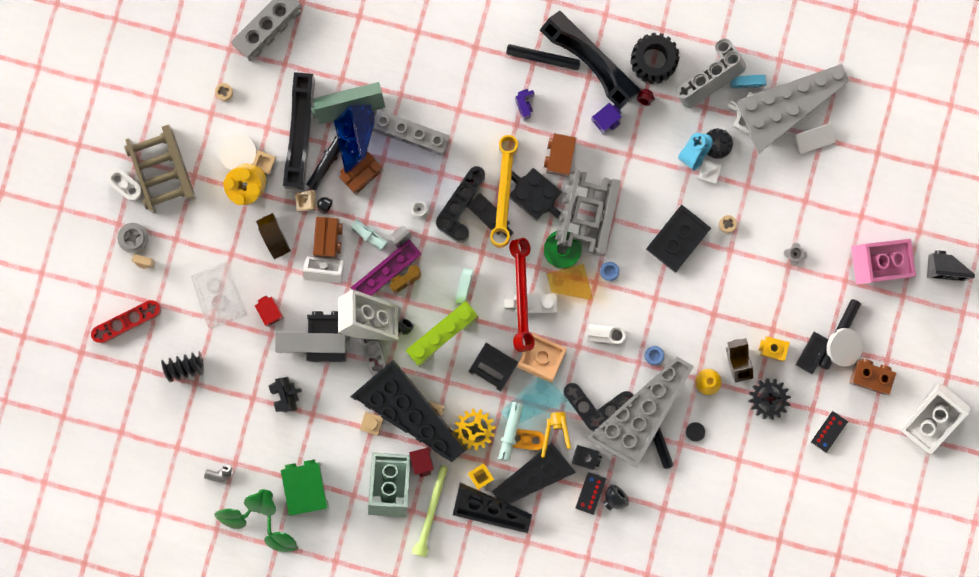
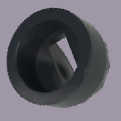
(324, 204)
(405, 326)

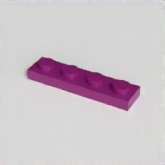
(387, 269)

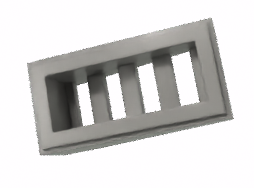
(400, 236)

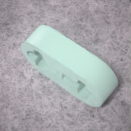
(464, 285)

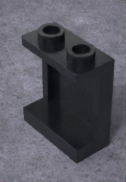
(324, 324)

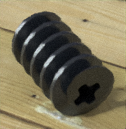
(183, 367)

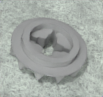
(124, 234)

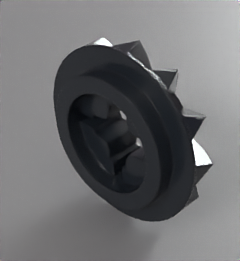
(724, 149)

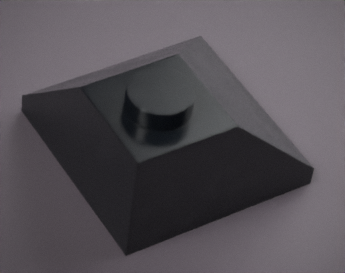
(947, 267)

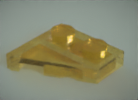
(570, 282)

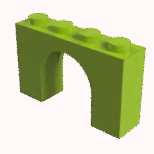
(441, 333)

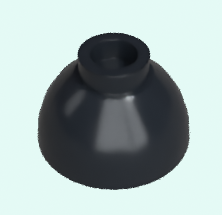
(615, 498)

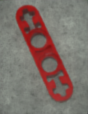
(125, 319)

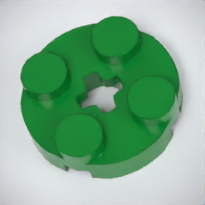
(557, 259)

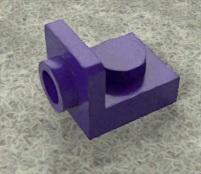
(523, 106)

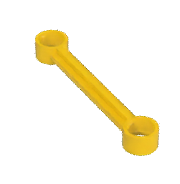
(504, 191)

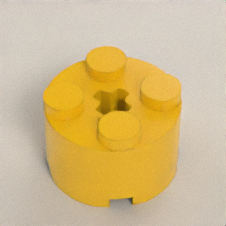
(243, 194)

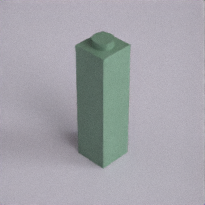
(330, 106)

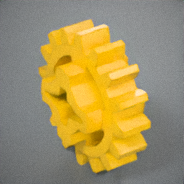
(471, 440)

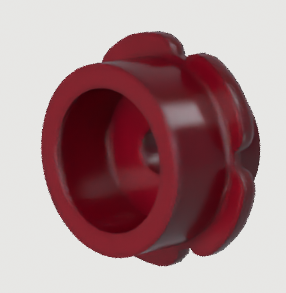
(645, 97)

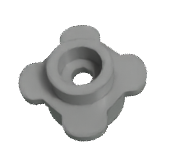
(790, 254)

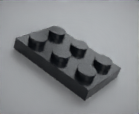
(678, 238)

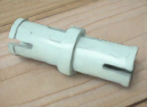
(369, 235)

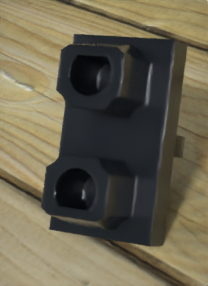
(287, 394)

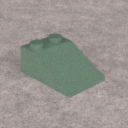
(389, 485)

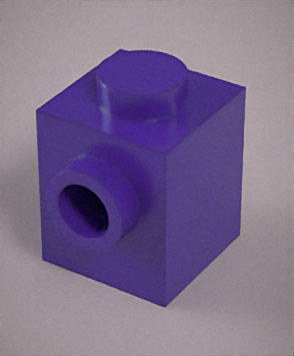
(607, 118)

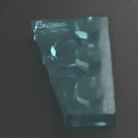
(536, 398)

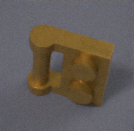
(399, 283)

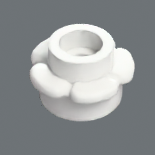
(419, 204)

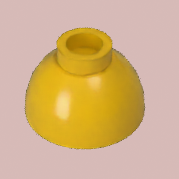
(708, 381)

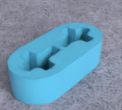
(748, 81)

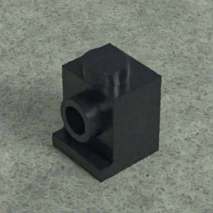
(580, 452)

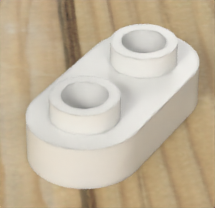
(125, 185)

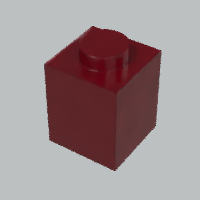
(422, 462)

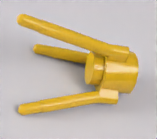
(558, 421)

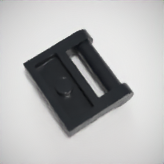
(497, 361)

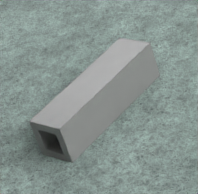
(311, 343)

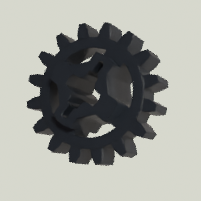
(769, 390)

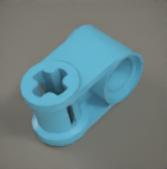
(694, 152)

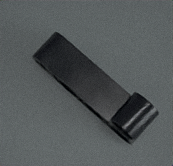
(463, 201)

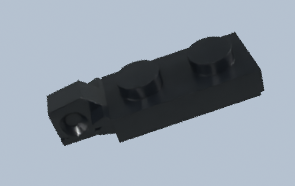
(486, 212)

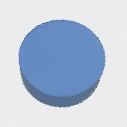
(609, 271)
(654, 355)

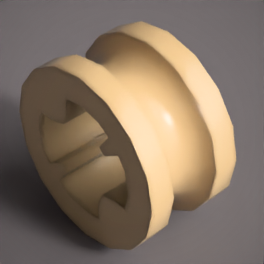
(226, 86)
(729, 229)

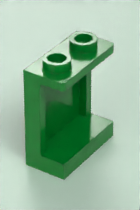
(304, 487)

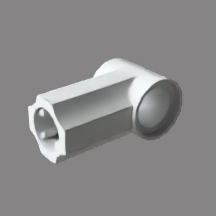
(603, 334)

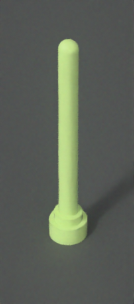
(421, 547)

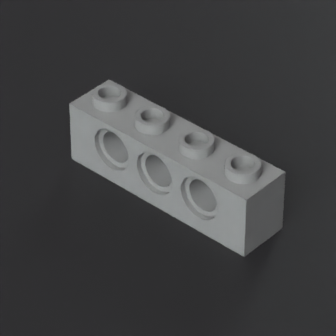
(266, 37)
(411, 133)

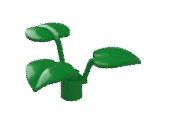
(263, 504)

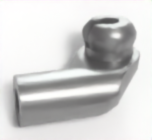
(219, 476)

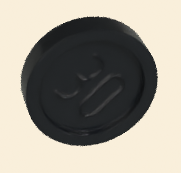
(695, 431)

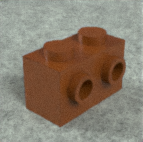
(873, 377)

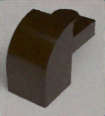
(273, 236)
(739, 360)

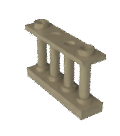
(179, 172)

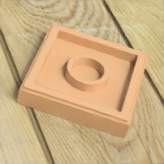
(542, 359)

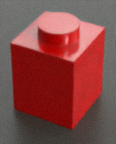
(268, 310)

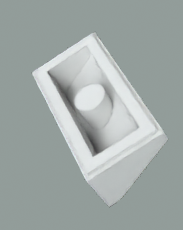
(815, 138)
(323, 269)

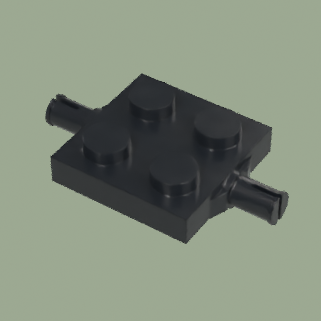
(535, 194)

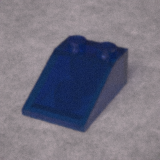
(354, 133)

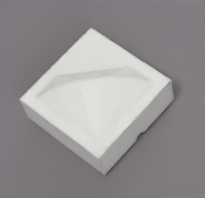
(709, 172)

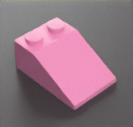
(883, 261)

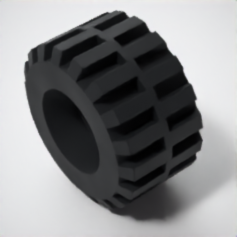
(659, 43)

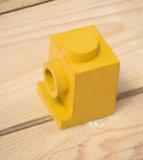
(779, 354)
(480, 476)

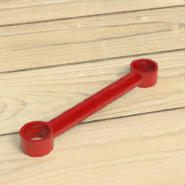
(521, 288)

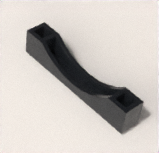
(567, 35)
(299, 136)

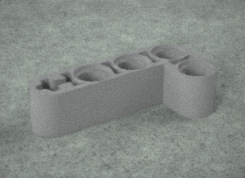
(714, 76)

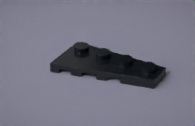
(534, 475)
(484, 508)

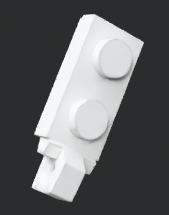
(536, 303)

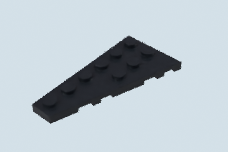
(404, 406)

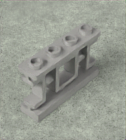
(603, 216)

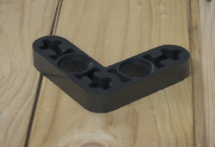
(592, 412)

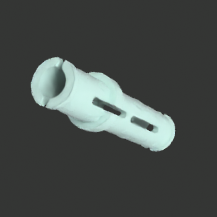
(510, 431)

